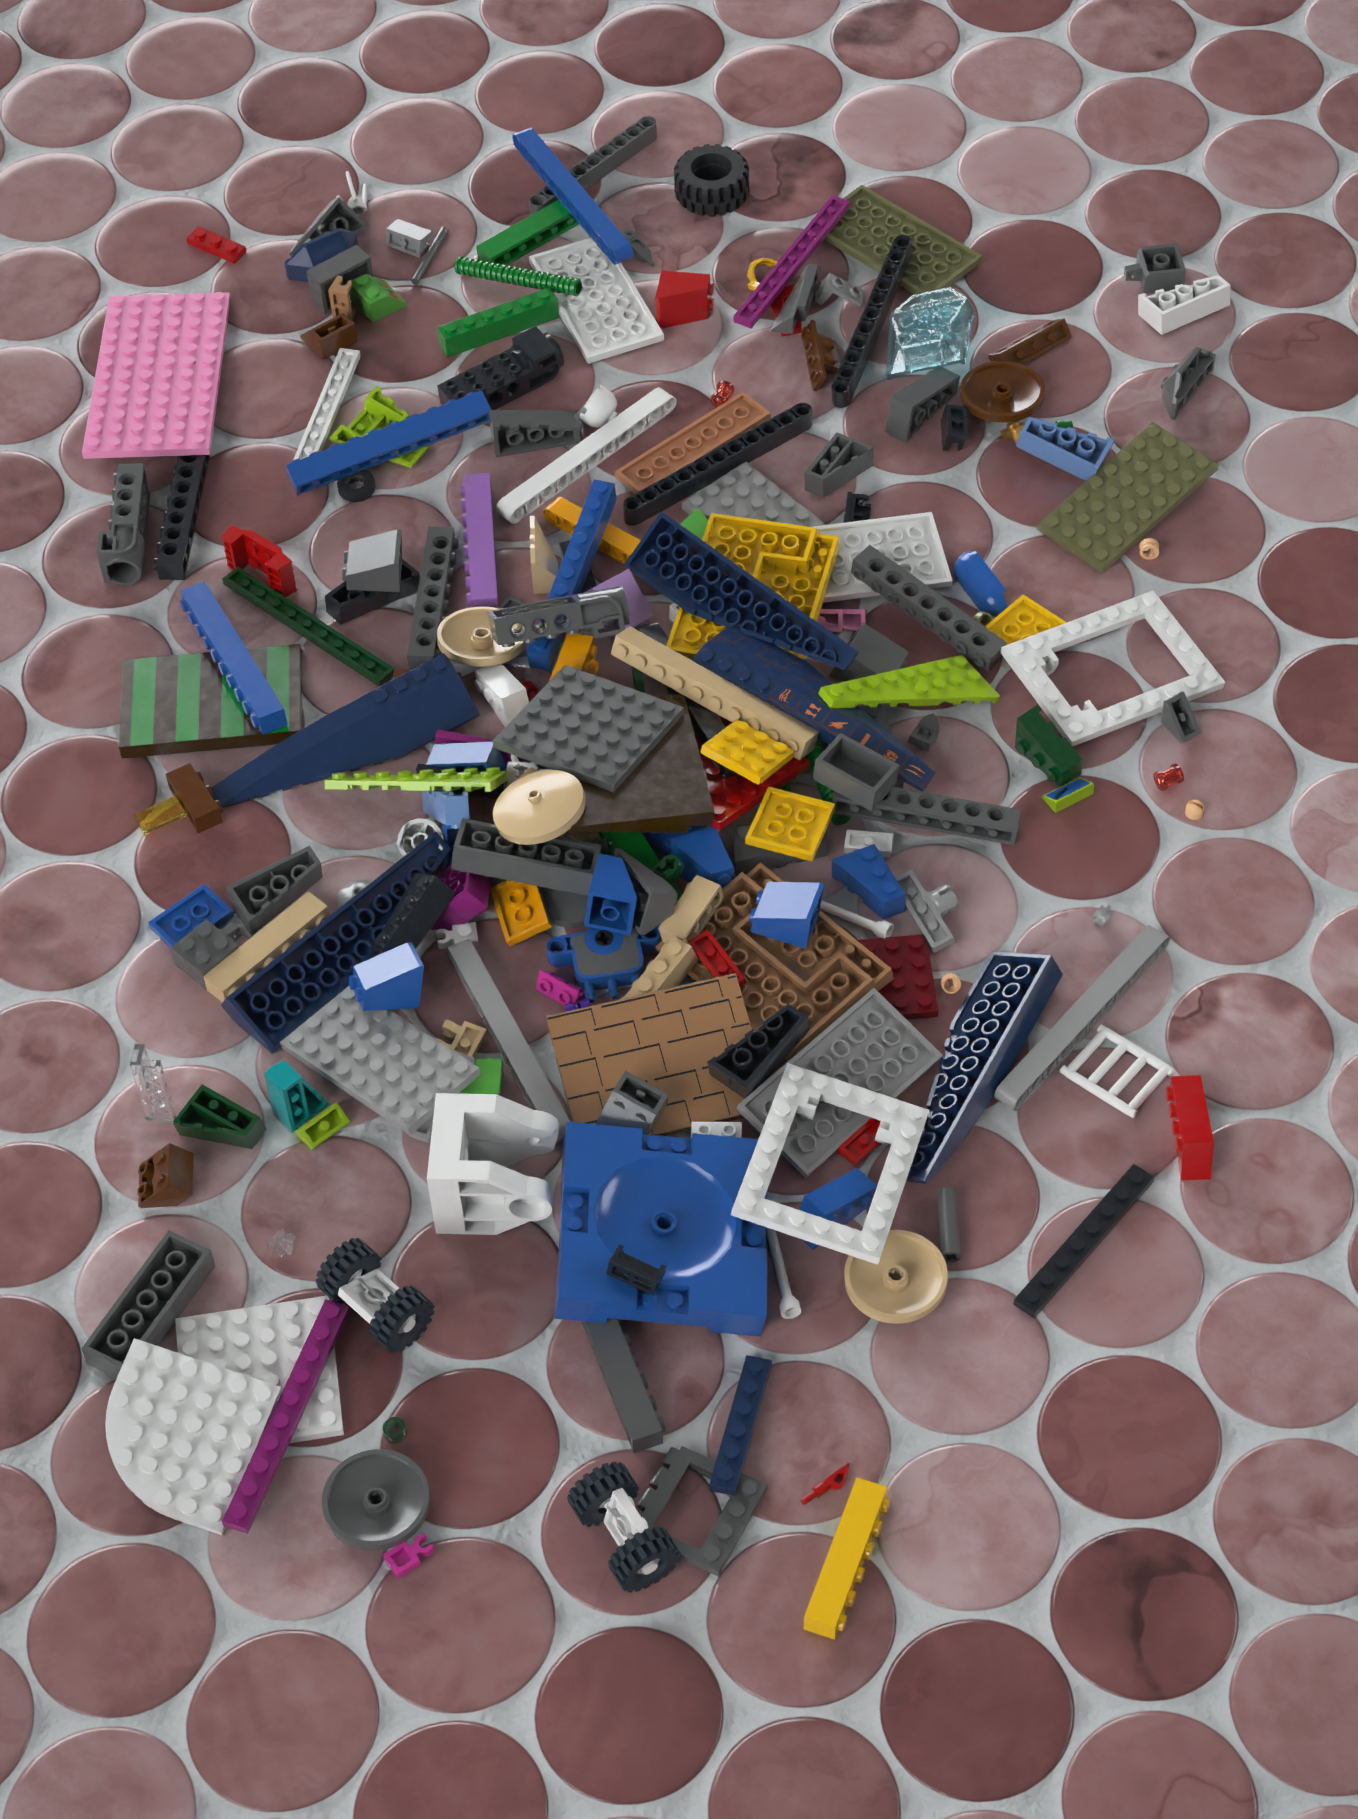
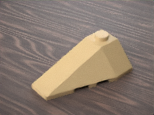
(543, 561)

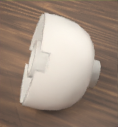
(599, 408)
(416, 832)

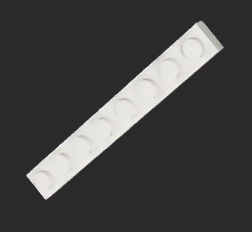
(328, 403)

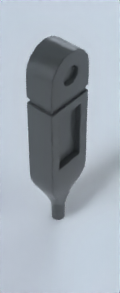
(640, 250)

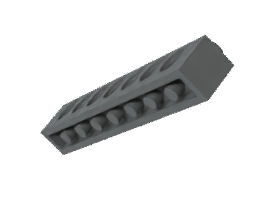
(432, 594)
(928, 607)
(938, 814)

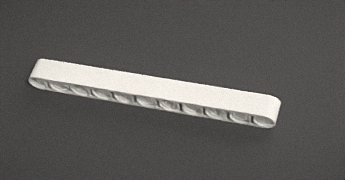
(585, 455)

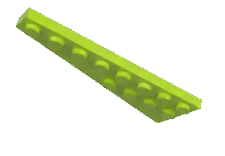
(918, 685)
(424, 781)

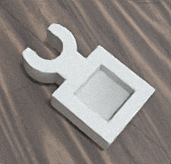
(460, 933)

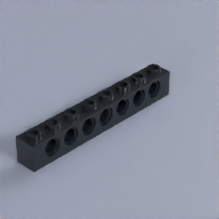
(181, 517)

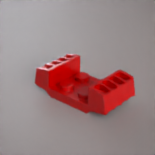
(248, 547)

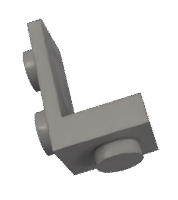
(838, 286)

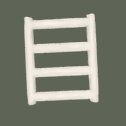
(1111, 1096)

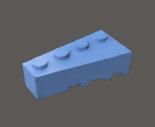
(1065, 448)
(446, 806)

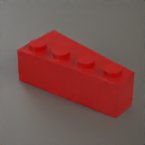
(1191, 1127)

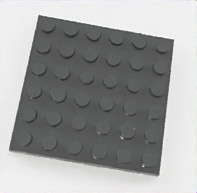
(588, 728)

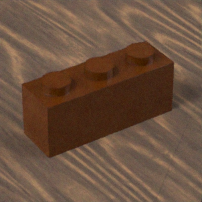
(195, 797)

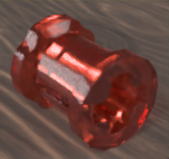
(722, 393)
(1168, 777)

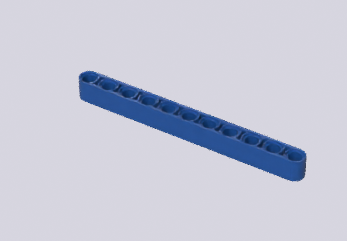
(573, 196)

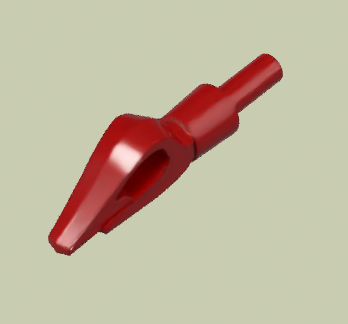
(828, 1483)

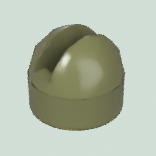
(983, 617)

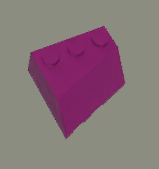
(470, 897)

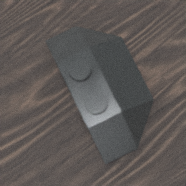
(1186, 380)

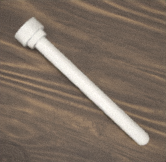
(880, 929)
(789, 1304)

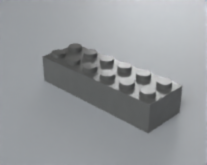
(552, 864)
(149, 1301)

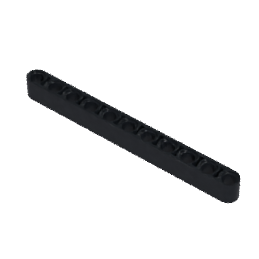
(871, 321)
(717, 464)
(704, 721)

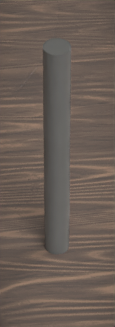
(429, 255)

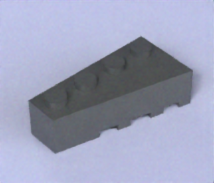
(920, 401)
(273, 888)

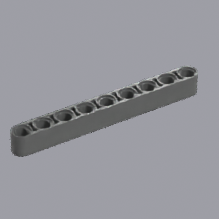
(603, 159)

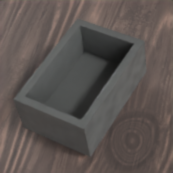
(348, 264)
(855, 771)

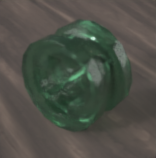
(397, 1437)

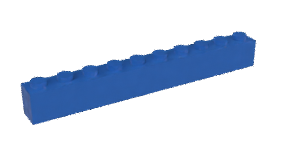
(388, 442)
(576, 563)
(233, 658)

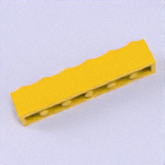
(845, 1559)

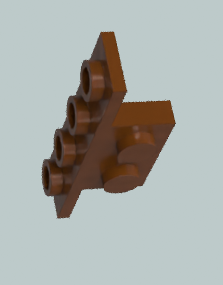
(820, 355)

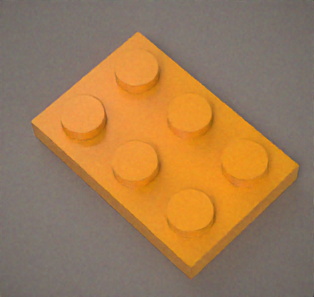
(520, 910)

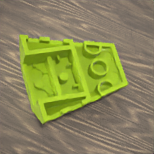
(377, 414)

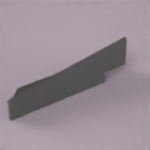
(798, 301)

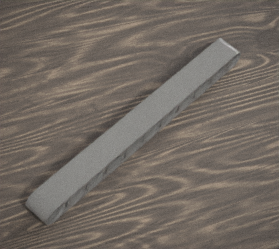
(1081, 1018)
(505, 1032)

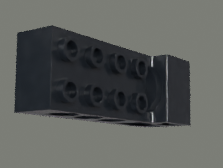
(510, 374)

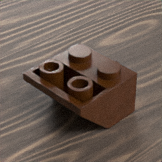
(331, 336)
(166, 1178)

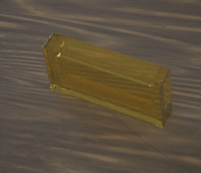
(159, 815)

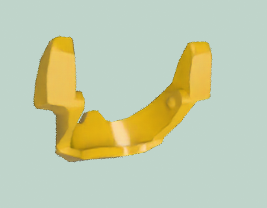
(757, 262)

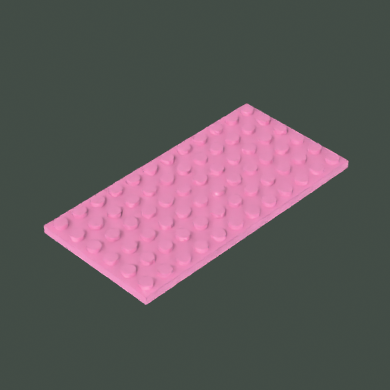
(157, 376)

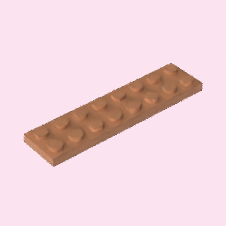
(693, 441)

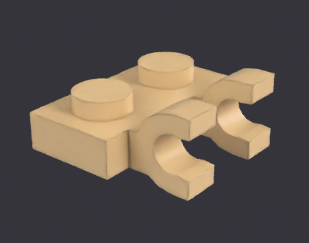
(466, 1037)

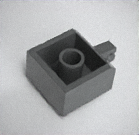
(1157, 268)
(205, 949)

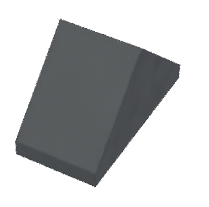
(1179, 718)

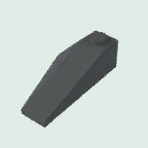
(334, 216)
(653, 893)

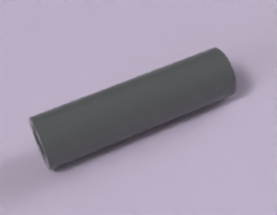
(948, 1224)

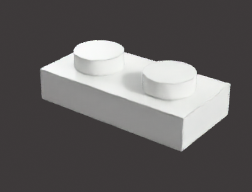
(860, 839)

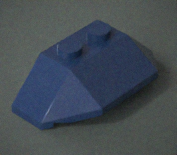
(318, 251)

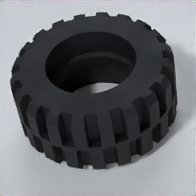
(715, 163)

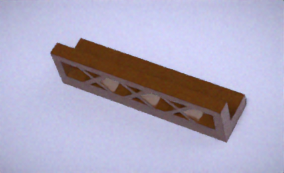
(1034, 343)

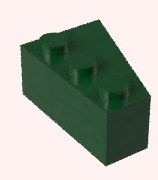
(1045, 749)
(218, 1120)

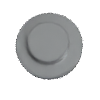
(1102, 915)

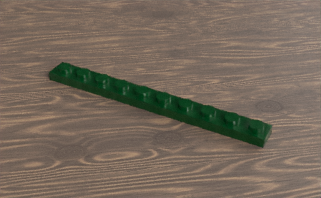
(309, 626)

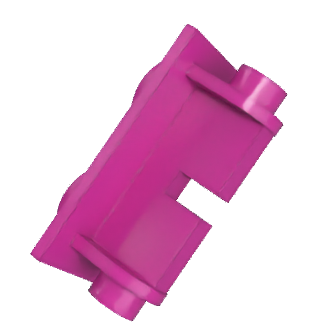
(557, 989)

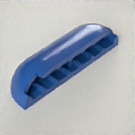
(980, 583)

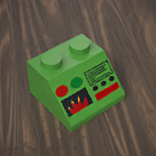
(375, 297)

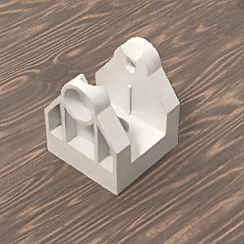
(468, 1160)

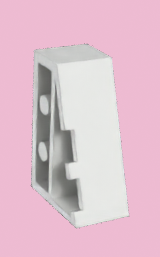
(501, 691)

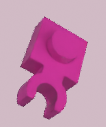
(405, 1558)

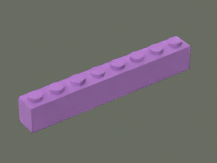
(480, 541)

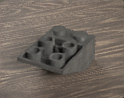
(633, 1104)

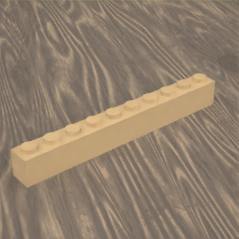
(712, 690)

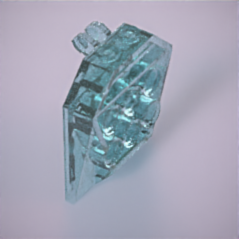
(929, 332)

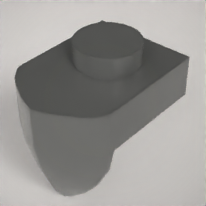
(925, 733)

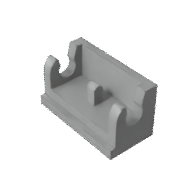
(408, 238)

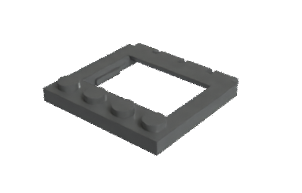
(729, 1524)

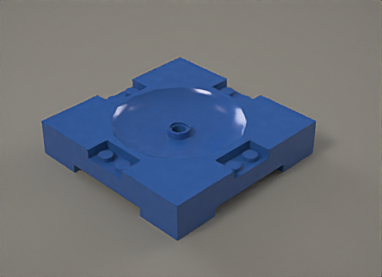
(623, 1192)

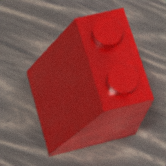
(683, 298)

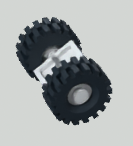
(393, 1313)
(641, 1553)

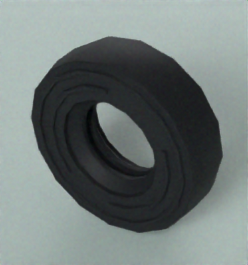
(359, 494)

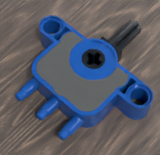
(603, 957)

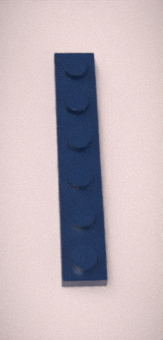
(740, 1425)

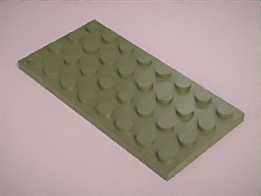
(873, 224)
(1127, 497)

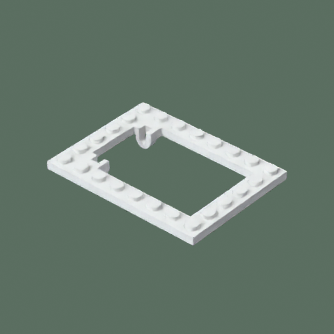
(1029, 656)
(800, 1093)

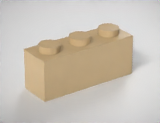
(692, 910)

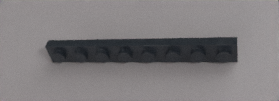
(1083, 1241)

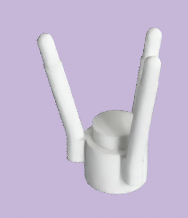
(355, 203)

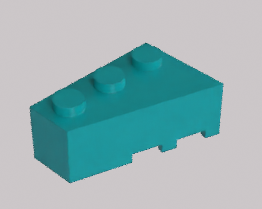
(292, 1096)

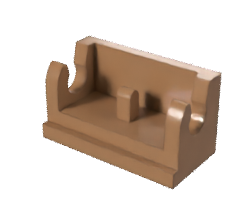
(340, 298)

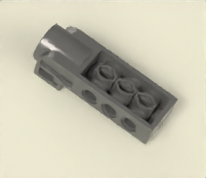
(128, 527)
(578, 612)

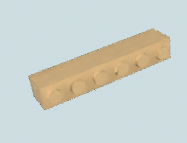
(266, 945)

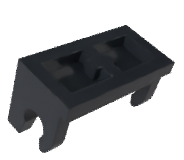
(954, 426)
(855, 510)
(635, 1271)

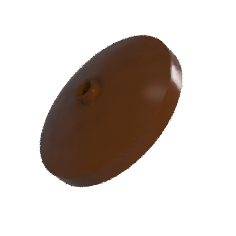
(1002, 391)

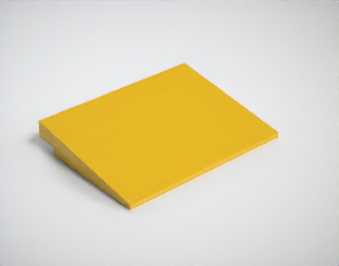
(780, 555)

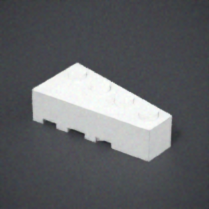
(1184, 304)

